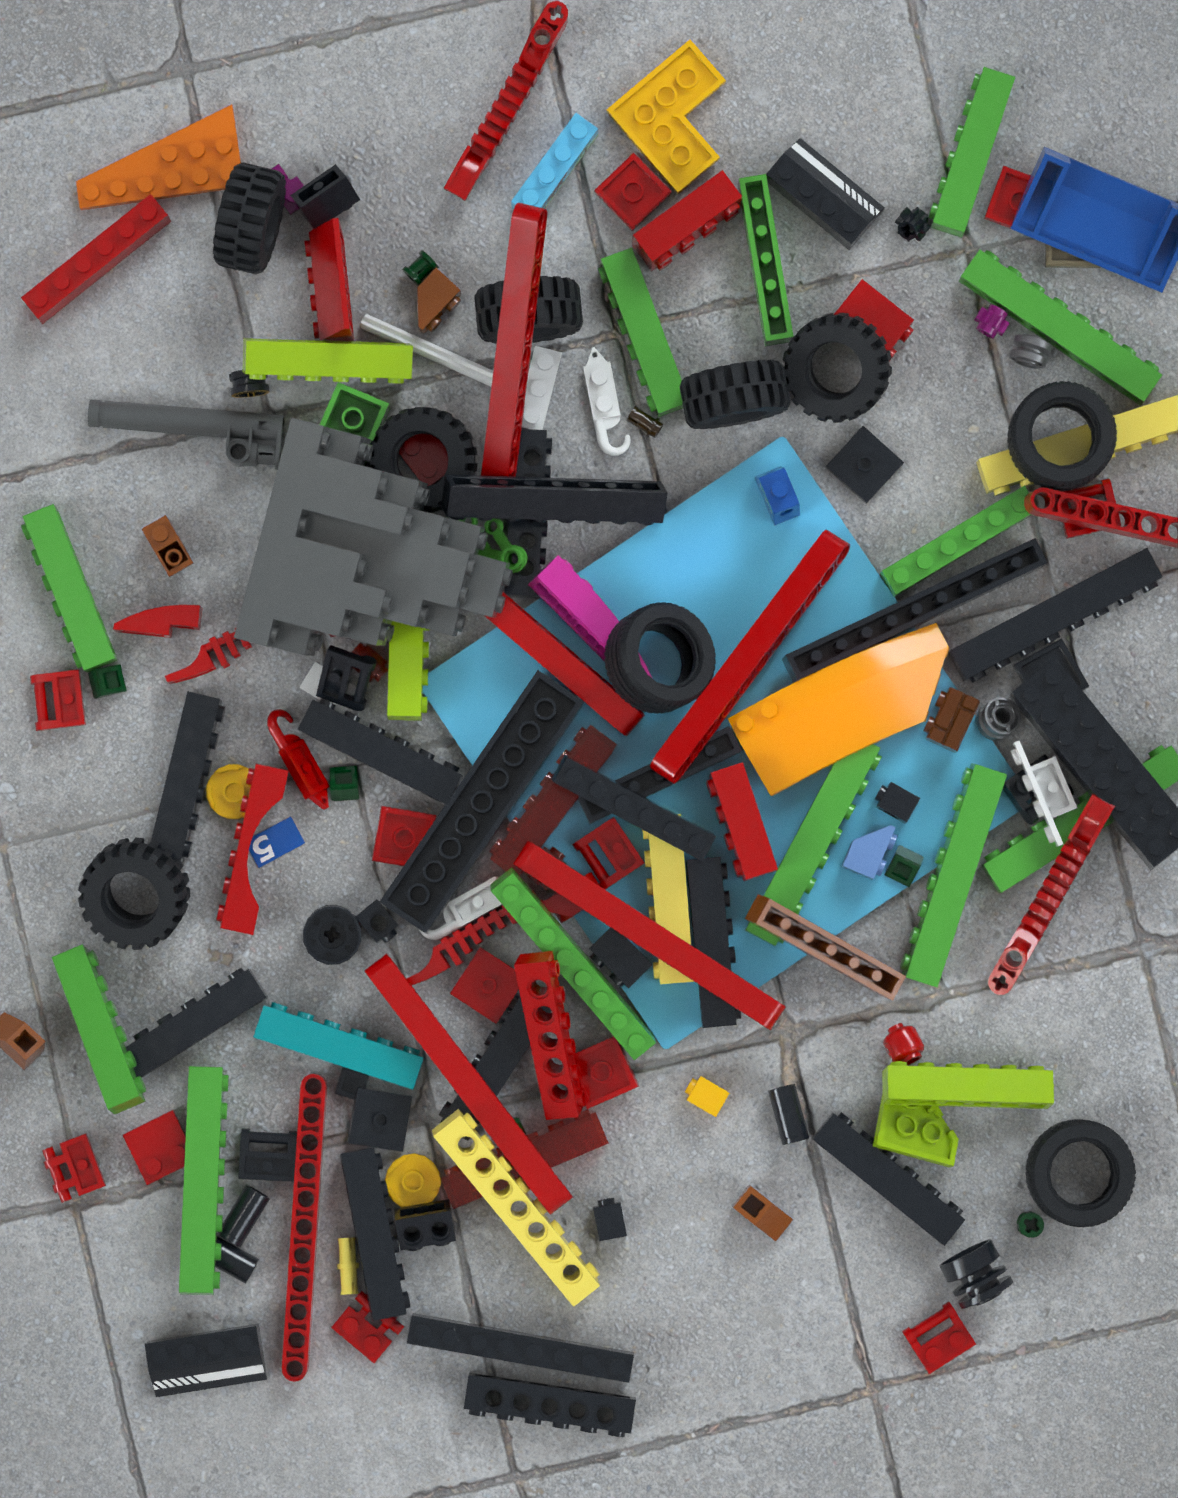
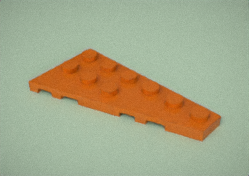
(179, 165)

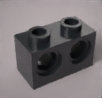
(423, 1218)

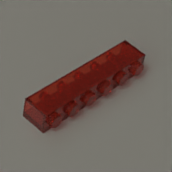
(553, 801)
(556, 1147)

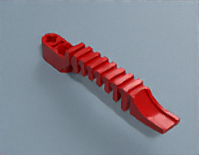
(510, 100)
(203, 663)
(1051, 894)
(555, 904)

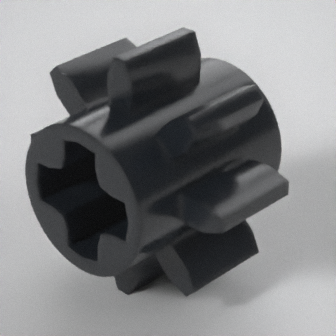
(912, 224)

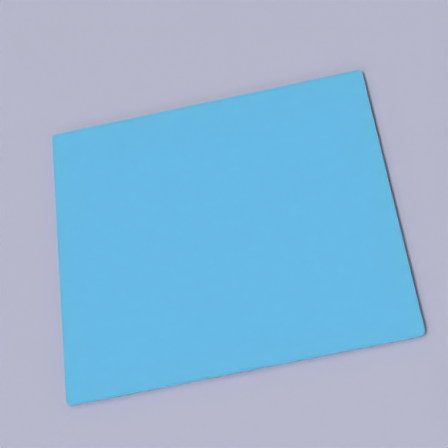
(725, 567)

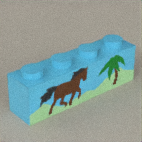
(557, 163)

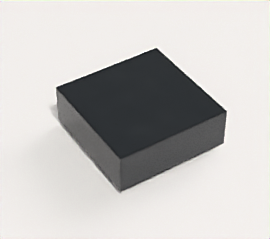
(349, 1081)

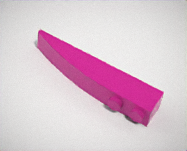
(577, 604)

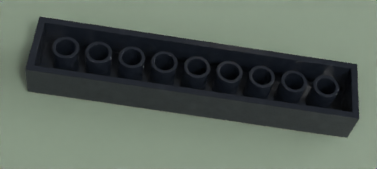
(482, 802)

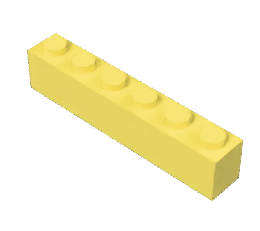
(669, 899)

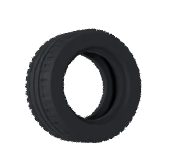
(1076, 398)
(691, 641)
(1120, 1181)

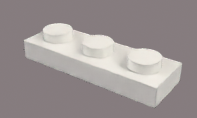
(540, 387)

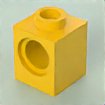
(706, 1095)

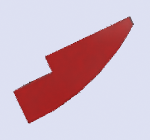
(161, 620)

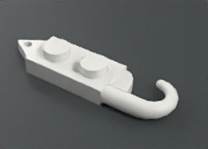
(603, 402)
(466, 910)

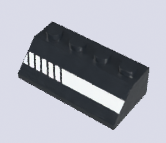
(824, 193)
(206, 1360)

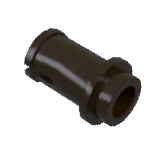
(645, 422)

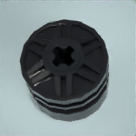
(317, 943)
(976, 1274)

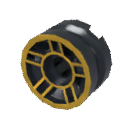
(245, 387)

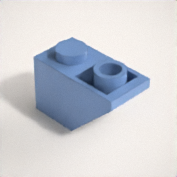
(867, 852)

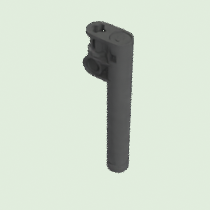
(256, 432)

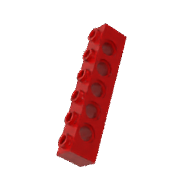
(555, 1101)

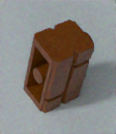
(952, 719)

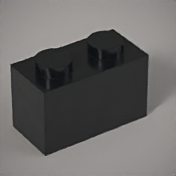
(325, 197)
(620, 958)

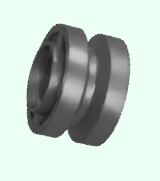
(1030, 351)
(1007, 712)

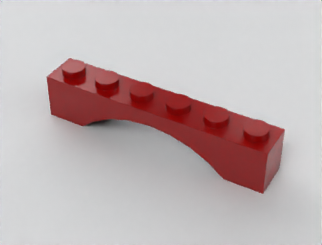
(241, 907)

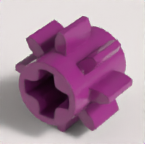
(992, 321)

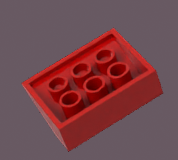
(330, 282)

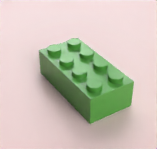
(355, 412)

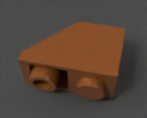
(435, 297)
(167, 546)
(20, 1040)
(762, 1213)

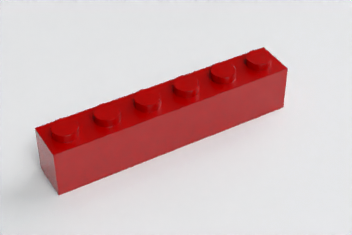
(96, 259)

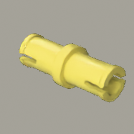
(348, 1266)

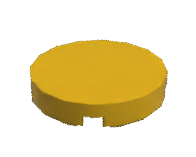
(227, 789)
(412, 1180)

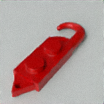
(299, 761)

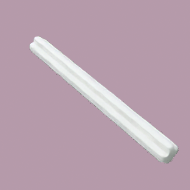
(428, 349)

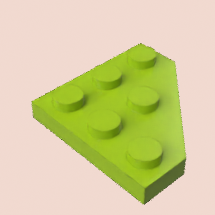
(916, 1133)

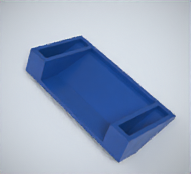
(1100, 219)

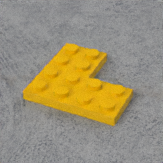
(656, 115)

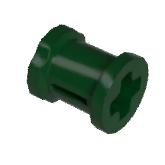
(420, 268)
(1038, 1222)

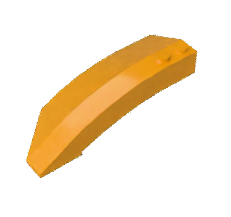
(842, 708)

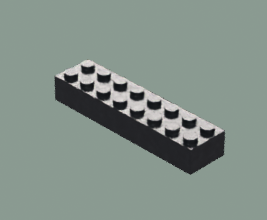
(1100, 761)

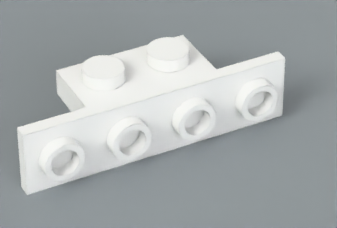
(1049, 788)

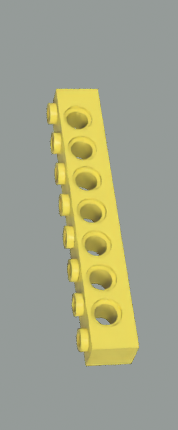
(574, 1286)

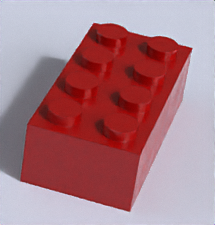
(687, 221)
(743, 822)

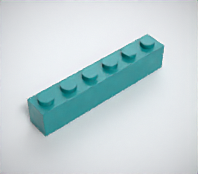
(338, 1046)

